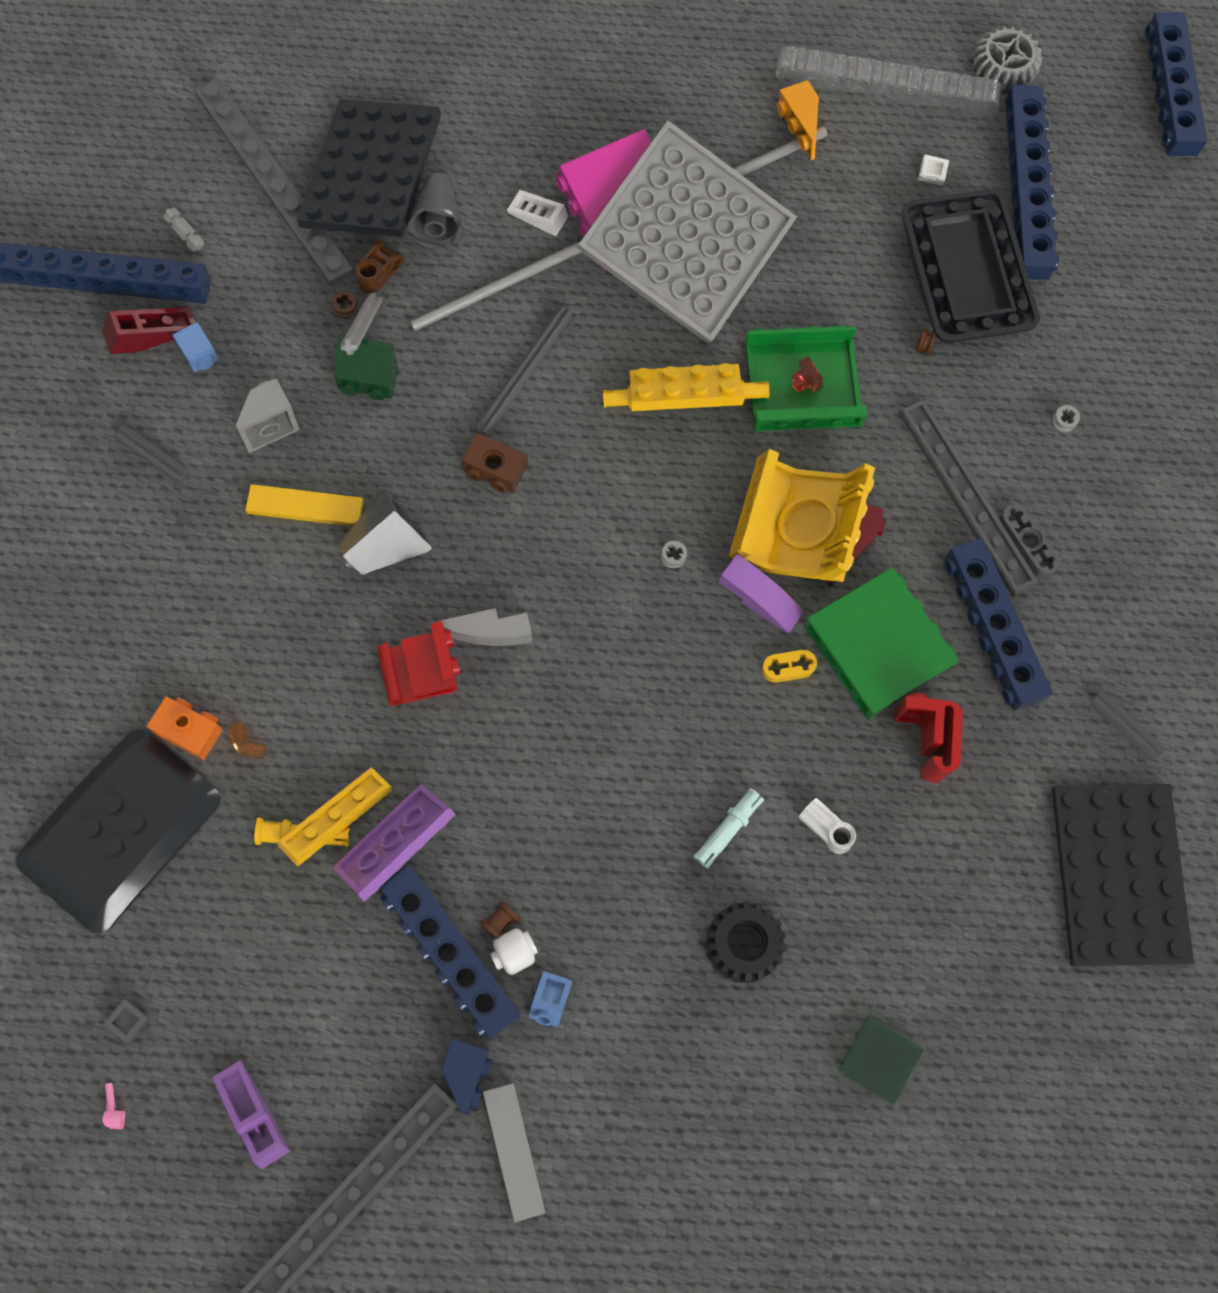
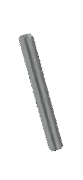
(361, 324)

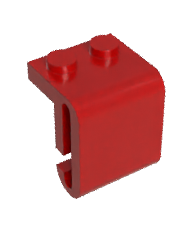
(419, 667)
(940, 730)

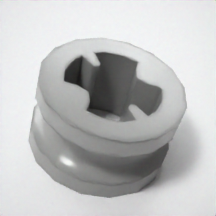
(1065, 426)
(671, 562)

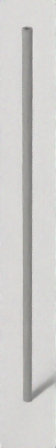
(572, 250)

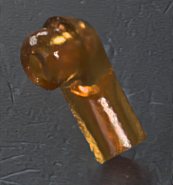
(242, 743)

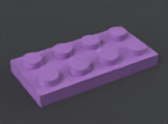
(393, 842)

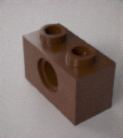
(487, 451)

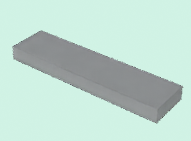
(514, 1152)

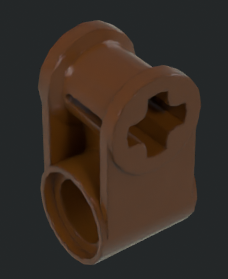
(380, 264)

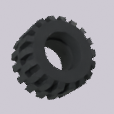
(764, 924)

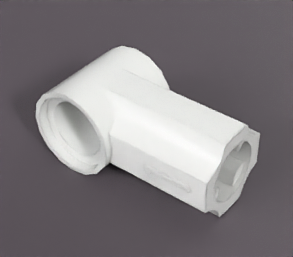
(825, 824)

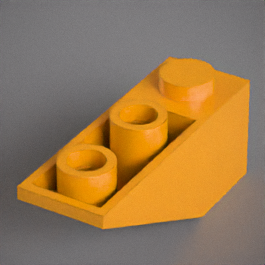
(800, 110)

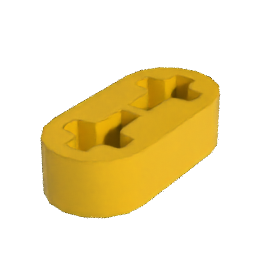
(790, 672)

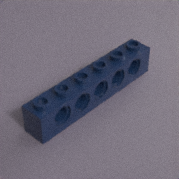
(1176, 84)
(1000, 609)
(408, 884)

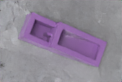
(761, 594)
(250, 1115)

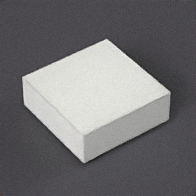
(933, 170)

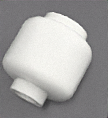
(514, 951)

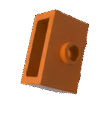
(184, 727)

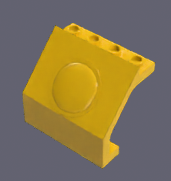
(801, 519)

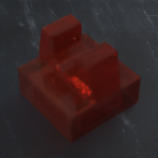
(807, 376)

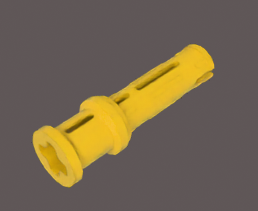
(273, 831)

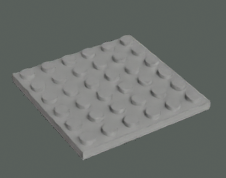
(687, 232)

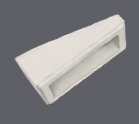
(553, 218)

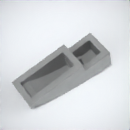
(487, 629)

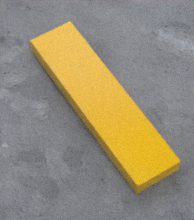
(304, 505)
(334, 816)

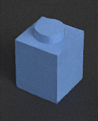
(196, 347)

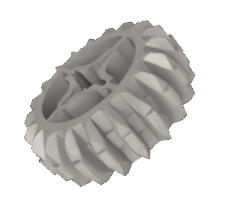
(994, 49)

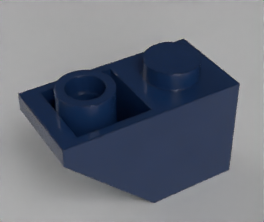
(463, 1073)

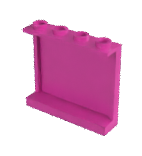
(596, 177)

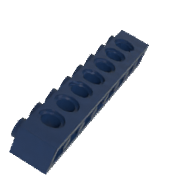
(1031, 180)
(104, 273)

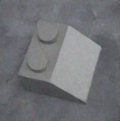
(266, 416)

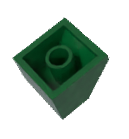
(368, 371)

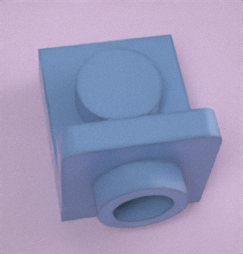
(550, 999)

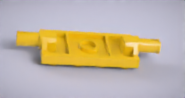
(685, 388)

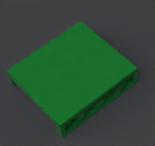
(776, 357)
(880, 642)

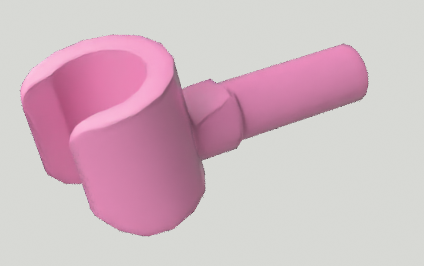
(112, 1118)

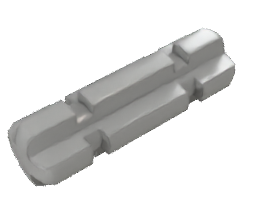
(183, 229)

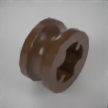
(344, 296)
(926, 342)

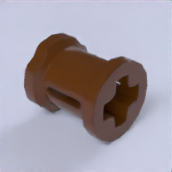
(500, 920)

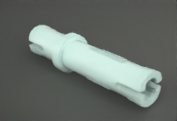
(728, 828)

